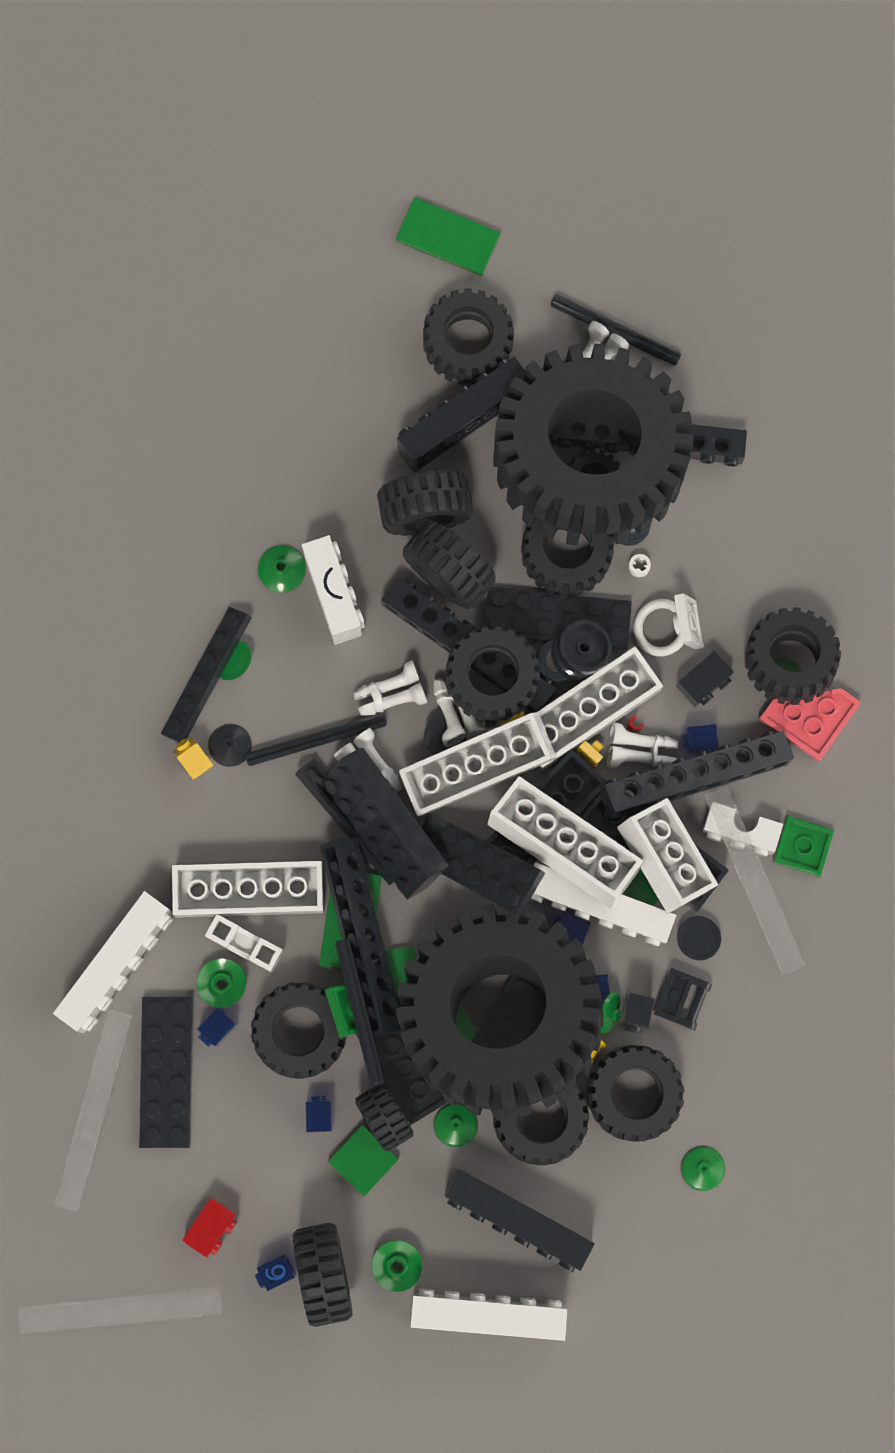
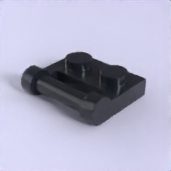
(674, 997)

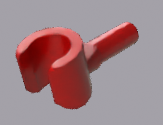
(631, 728)

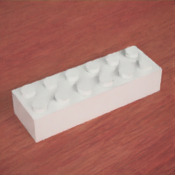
(598, 702)
(477, 764)
(564, 842)
(247, 889)
(627, 913)
(114, 963)
(489, 1316)

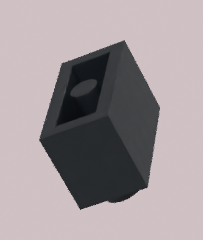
(705, 679)
(637, 1012)

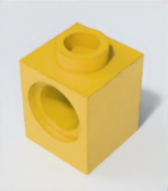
(192, 757)

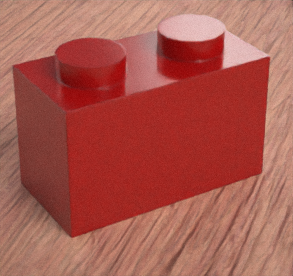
(210, 1227)

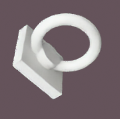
(685, 623)

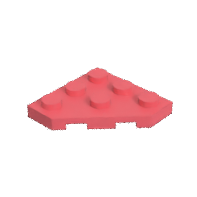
(812, 724)

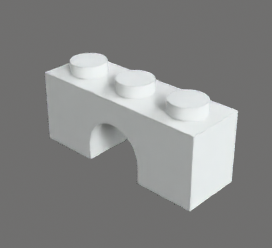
(763, 836)
(244, 943)

